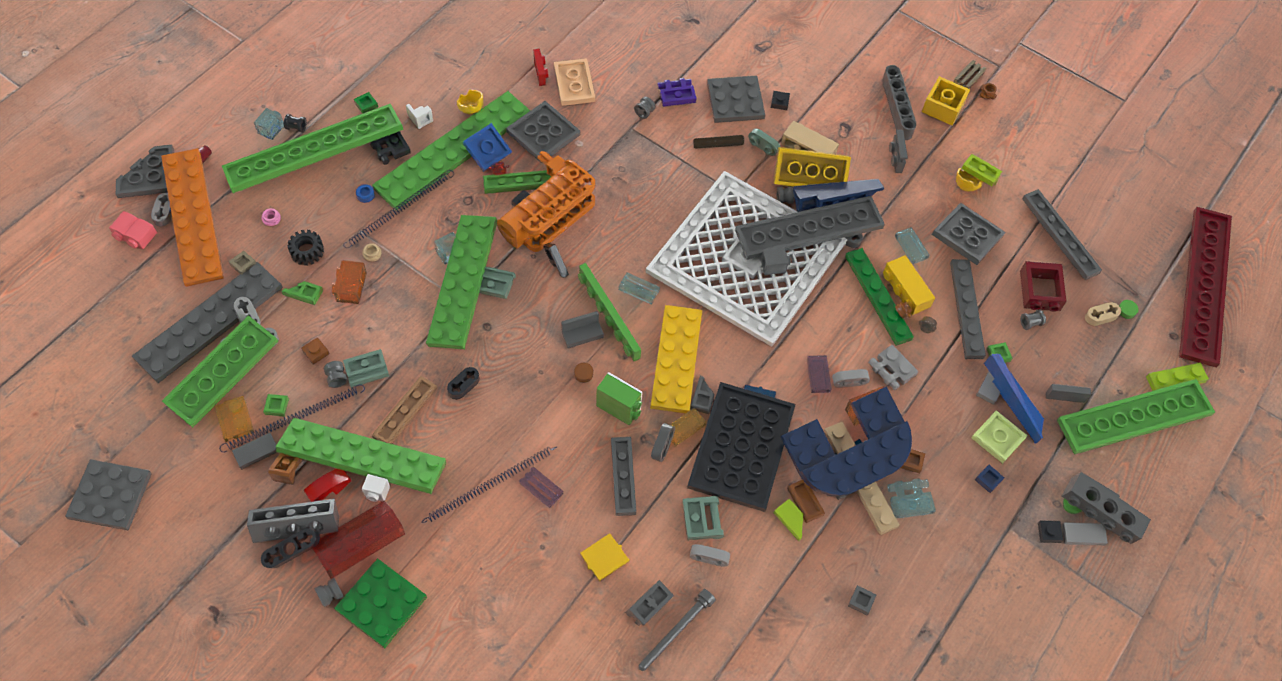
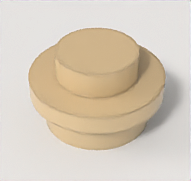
(371, 252)

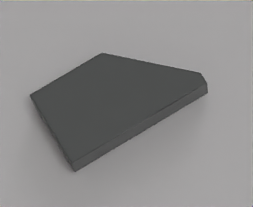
(703, 397)

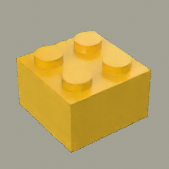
(945, 100)

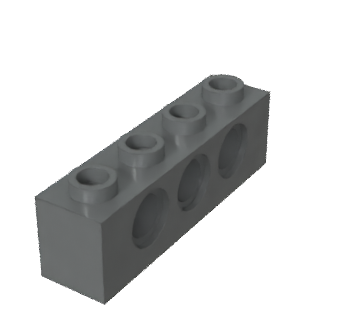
(1099, 498)
(287, 520)

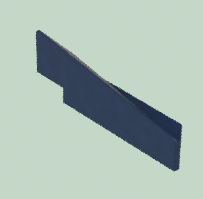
(826, 194)

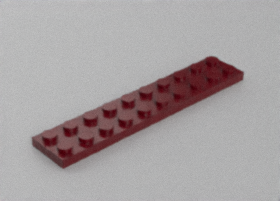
(1206, 287)

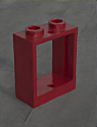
(1042, 271)

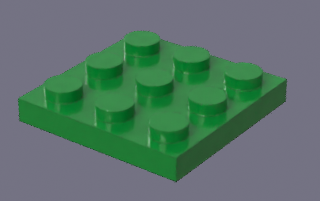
(380, 603)

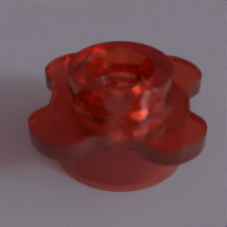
(499, 168)

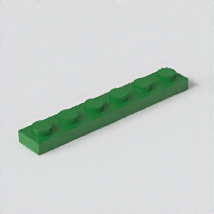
(879, 296)

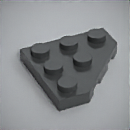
(145, 175)

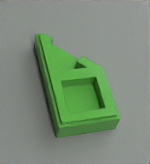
(304, 292)

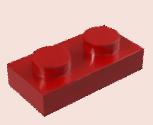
(539, 61)

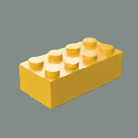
(806, 167)

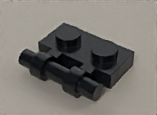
(395, 146)

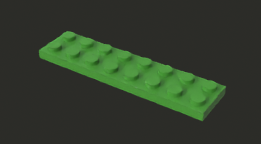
(462, 282)
(1135, 416)
(361, 455)

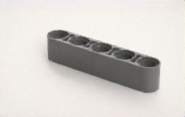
(899, 101)

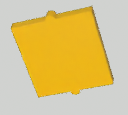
(604, 557)

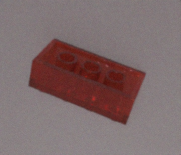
(358, 539)

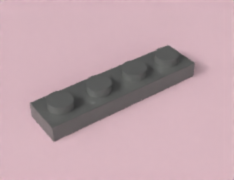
(623, 476)

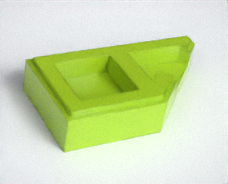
(791, 517)

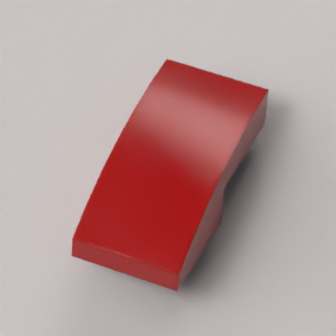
(330, 482)

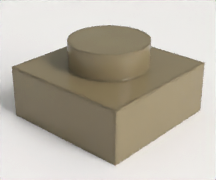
(242, 262)

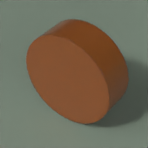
(583, 372)

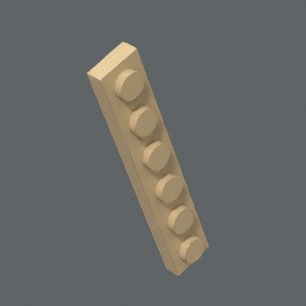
(870, 495)

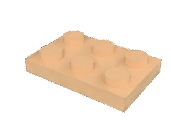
(574, 82)

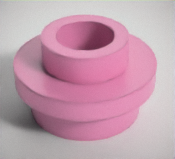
(271, 213)

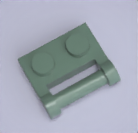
(696, 518)

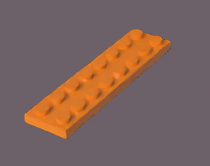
(192, 217)

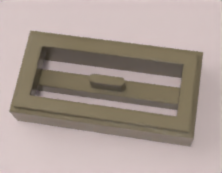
(981, 71)

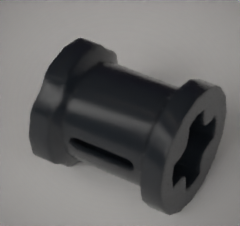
(290, 122)

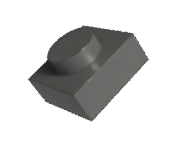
(862, 600)

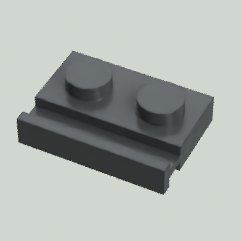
(898, 151)

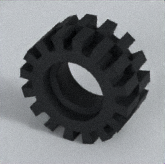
(305, 256)

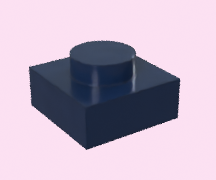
(989, 478)

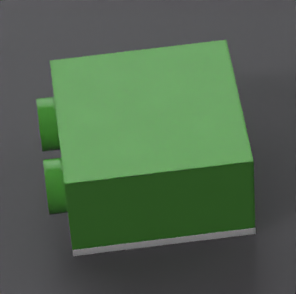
(619, 398)

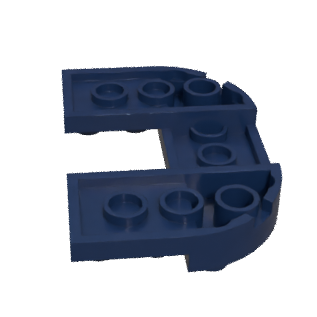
(858, 466)

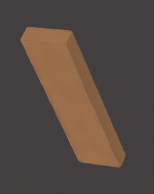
(405, 411)

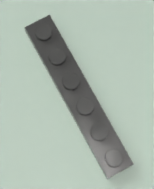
(1062, 234)
(967, 309)

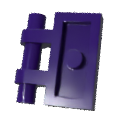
(677, 92)

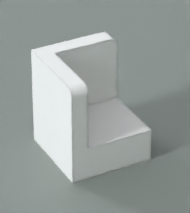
(419, 116)

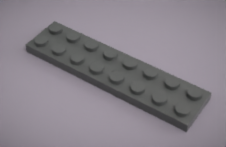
(810, 227)
(205, 323)

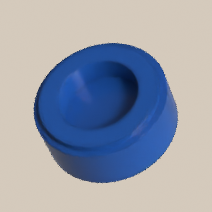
(365, 193)

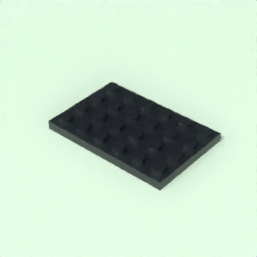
(741, 447)

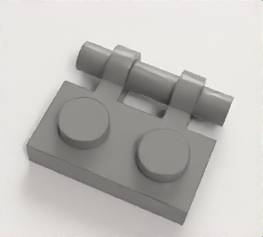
(897, 364)

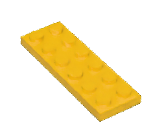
(676, 359)

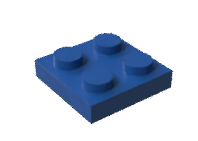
(487, 147)

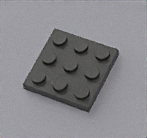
(735, 99)
(543, 130)
(968, 233)
(108, 495)

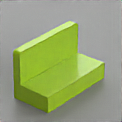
(982, 170)

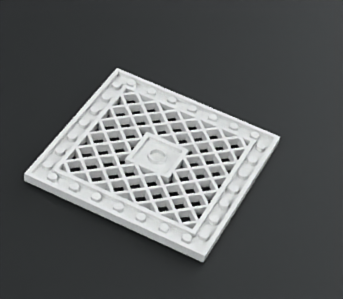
(728, 189)

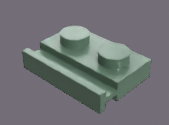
(497, 282)
(366, 368)

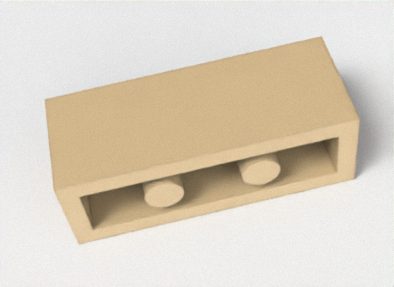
(803, 138)

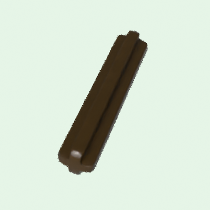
(721, 141)

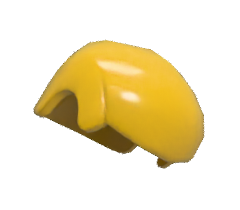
(471, 102)
(967, 181)

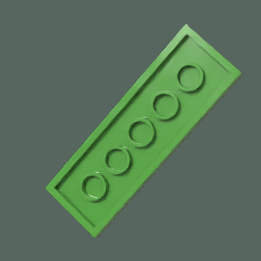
(220, 371)

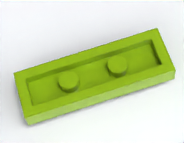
(1176, 376)

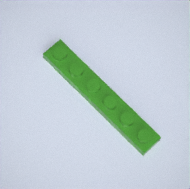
(611, 315)

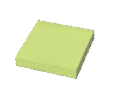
(999, 436)

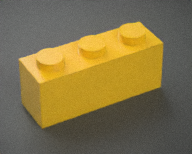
(908, 284)

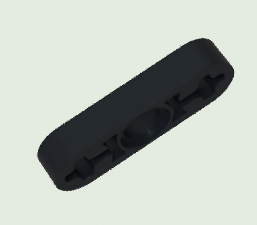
(280, 548)

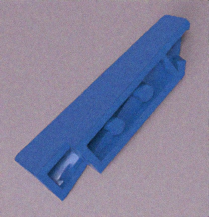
(1015, 397)

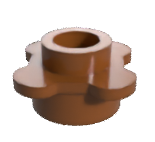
(988, 91)
(903, 309)

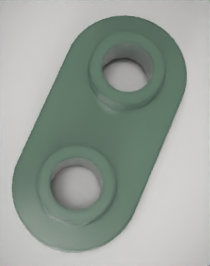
(764, 142)

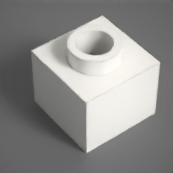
(375, 488)

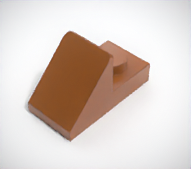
(284, 468)

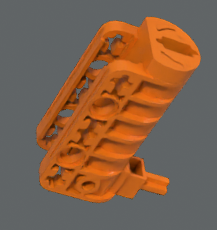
(549, 204)

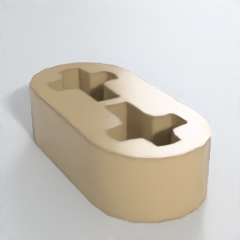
(1104, 317)

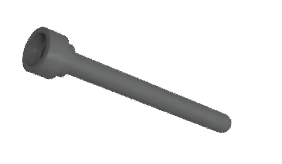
(704, 600)

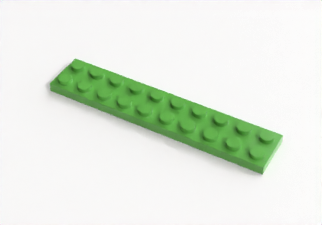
(311, 148)
(446, 151)

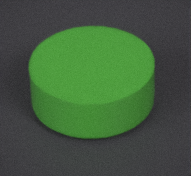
(1128, 309)

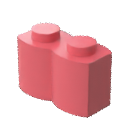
(132, 230)

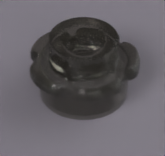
(928, 324)

